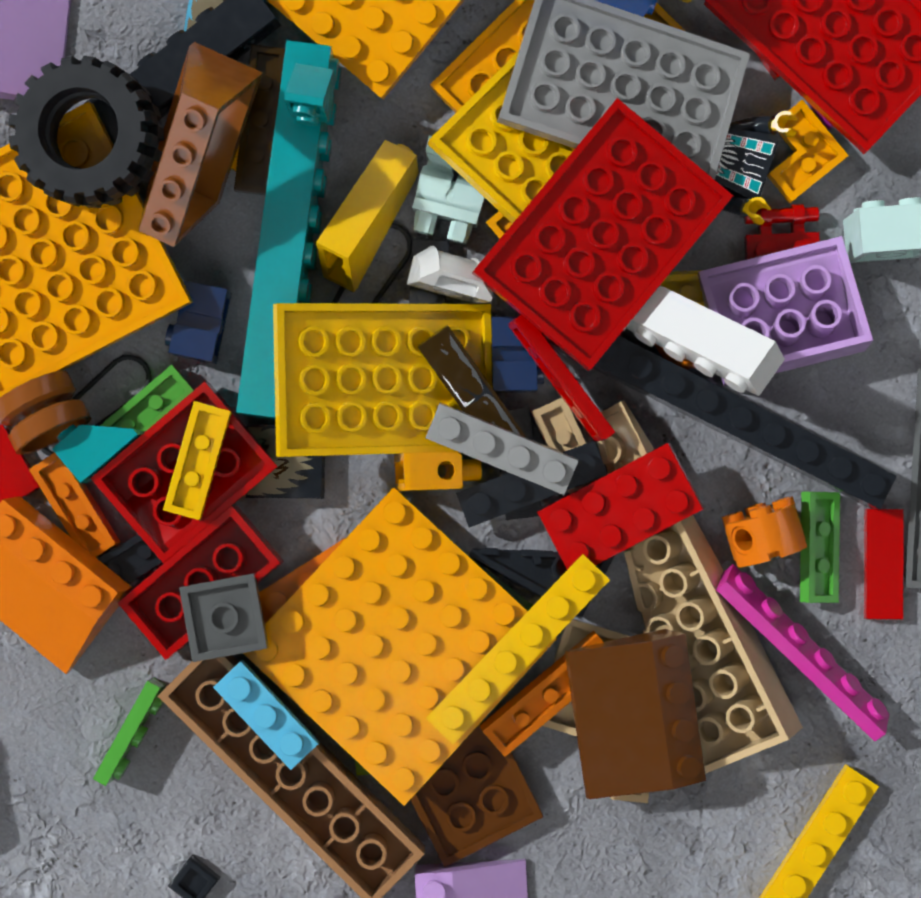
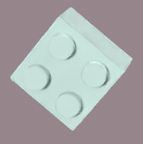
(884, 231)

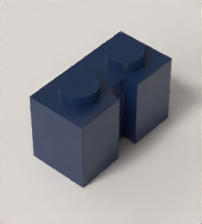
(200, 324)
(511, 364)

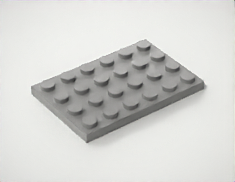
(590, 53)

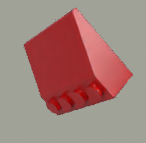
(143, 472)

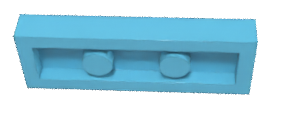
(266, 714)

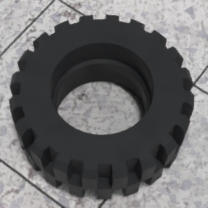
(43, 110)

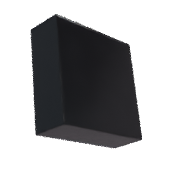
(194, 879)

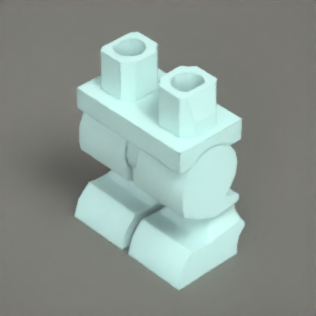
(445, 199)

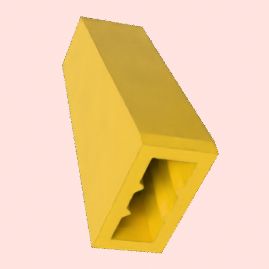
(366, 215)

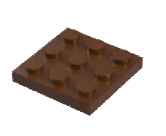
(474, 799)

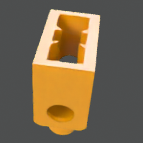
(420, 471)

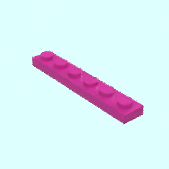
(803, 652)

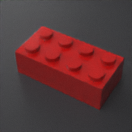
(220, 551)

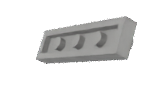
(502, 448)

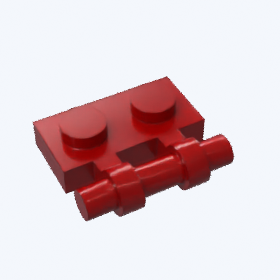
(768, 243)

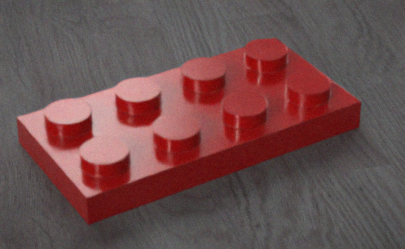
(621, 508)

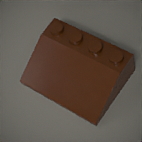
(635, 715)

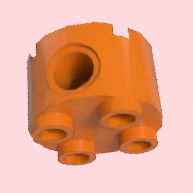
(764, 532)

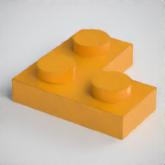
(813, 156)

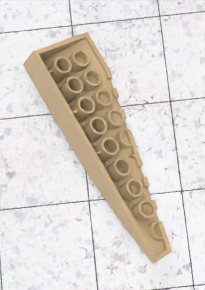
(674, 588)

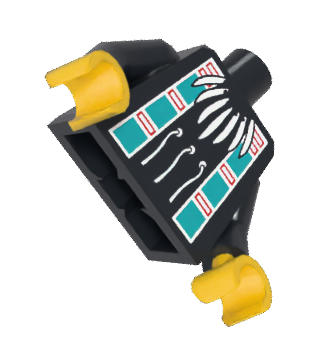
(747, 161)

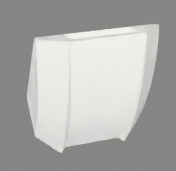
(448, 276)

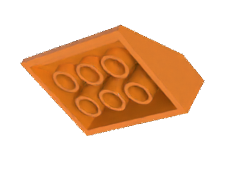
(52, 585)

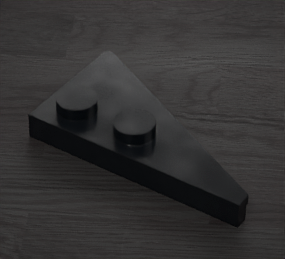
(528, 568)

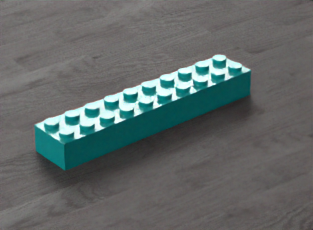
(286, 229)

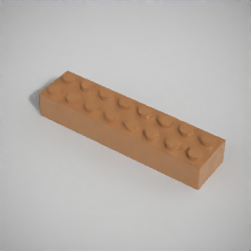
(315, 798)

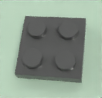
(224, 617)

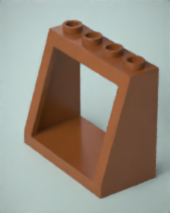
(198, 143)

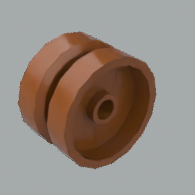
(41, 411)

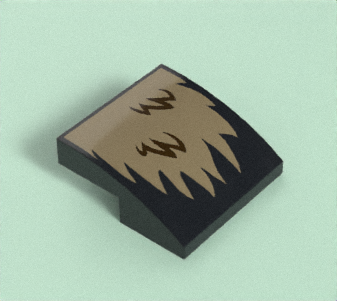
(294, 475)

